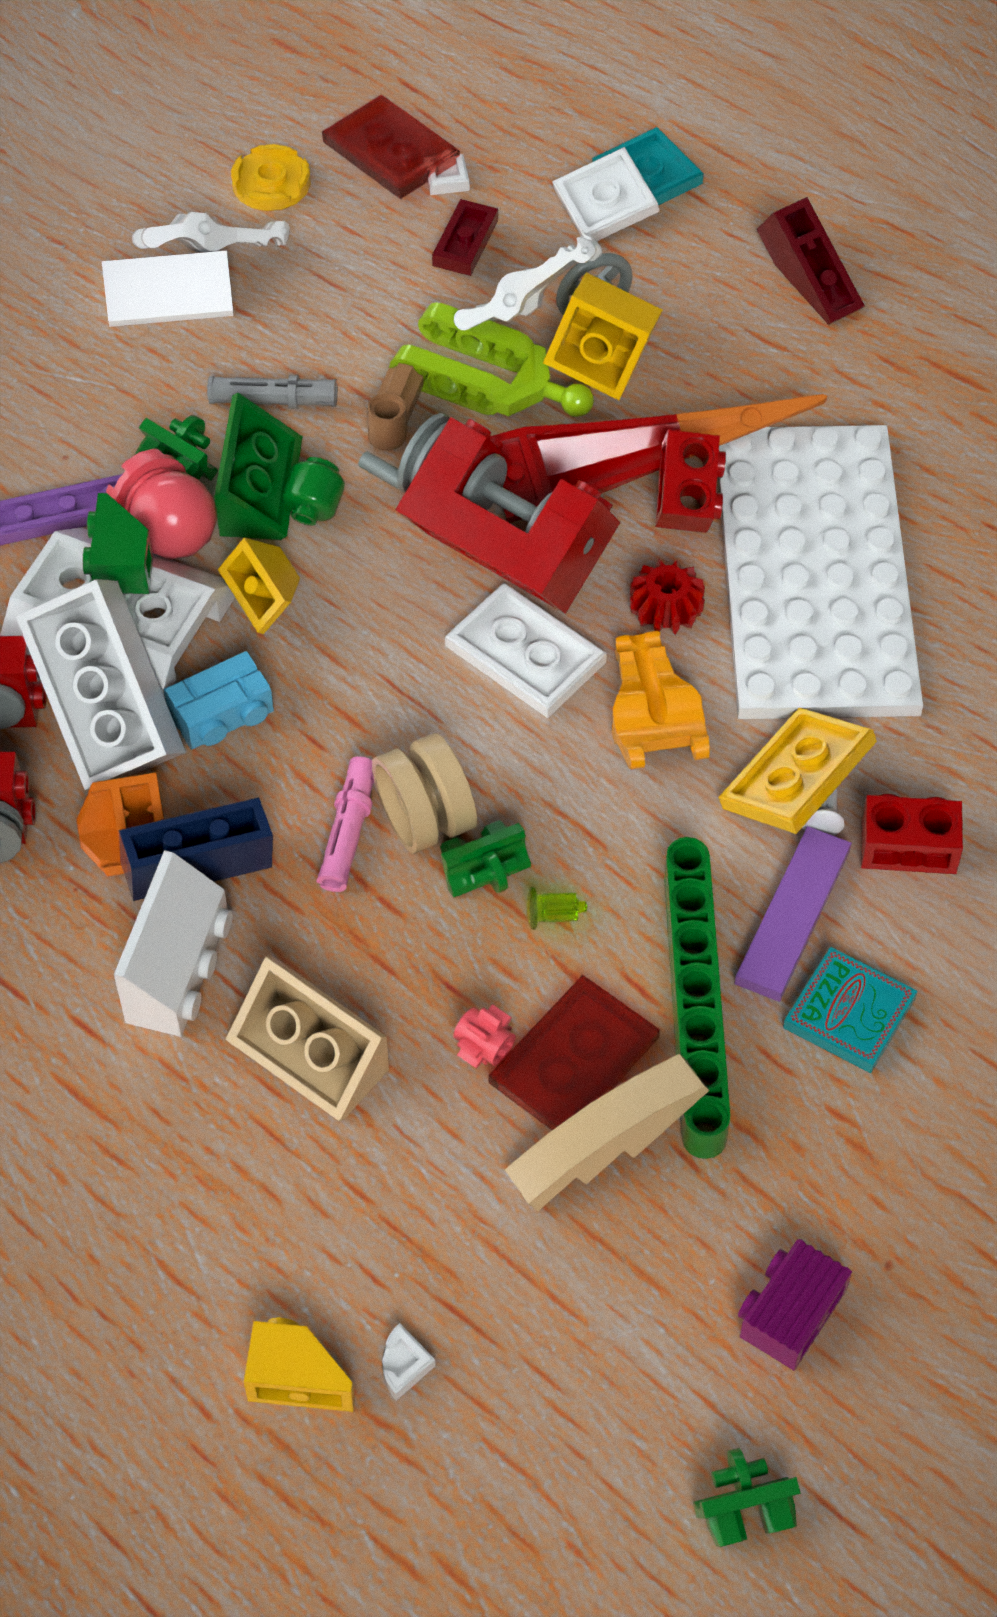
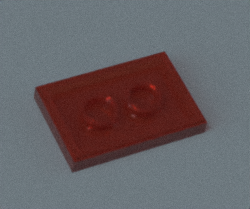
(390, 146)
(573, 1054)

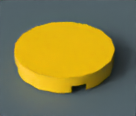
(270, 177)

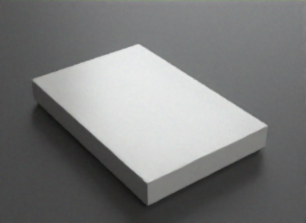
(525, 650)

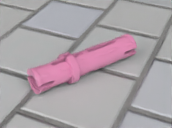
(352, 807)

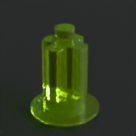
(553, 907)

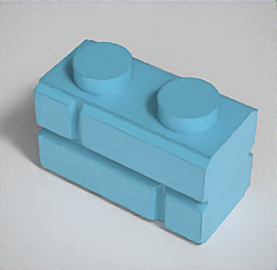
(219, 701)

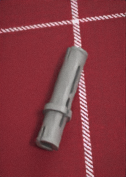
(274, 391)

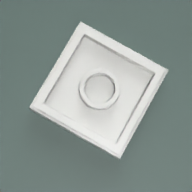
(606, 195)

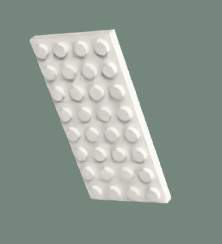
(817, 575)

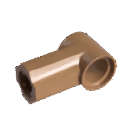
(393, 407)

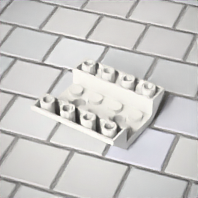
(179, 589)

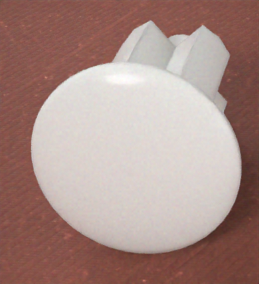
(826, 817)

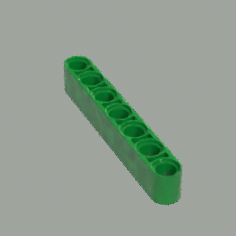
(701, 974)

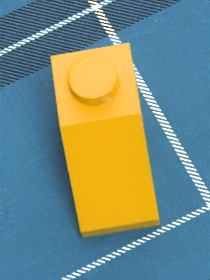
(260, 581)
(294, 1369)

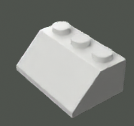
(172, 947)

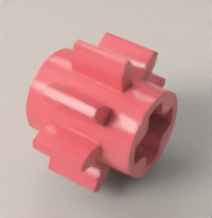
(484, 1036)

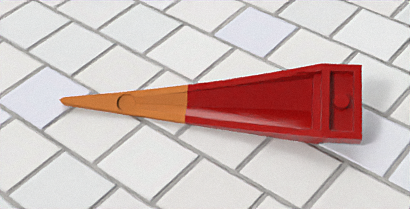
(621, 450)

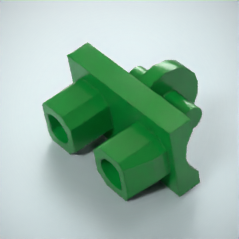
(181, 445)
(485, 860)
(772, 1497)

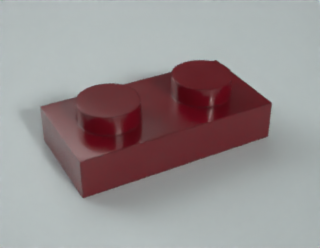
(465, 237)

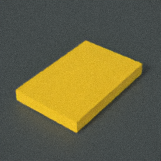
(797, 770)

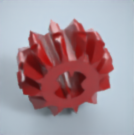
(667, 596)

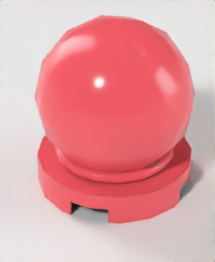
(167, 503)

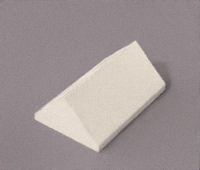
(167, 288)

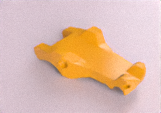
(654, 704)

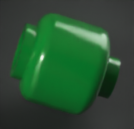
(313, 491)

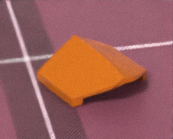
(114, 807)

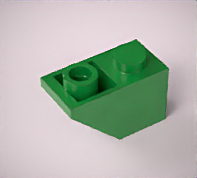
(118, 547)

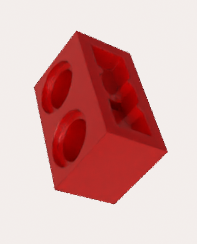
(681, 480)
(911, 843)

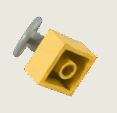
(601, 326)

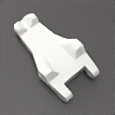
(204, 235)
(524, 289)

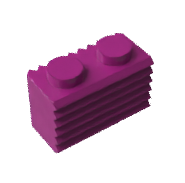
(794, 1303)

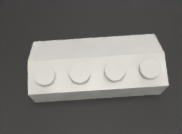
(100, 683)

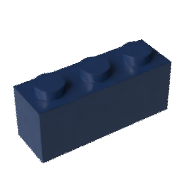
(213, 841)

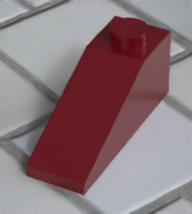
(810, 260)

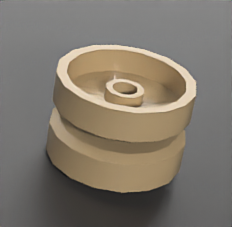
(424, 793)

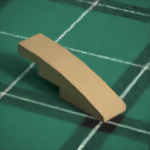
(614, 1123)

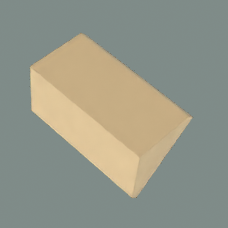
(309, 1040)

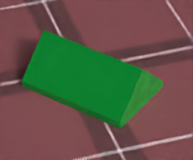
(254, 473)

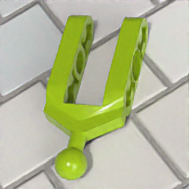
(480, 389)

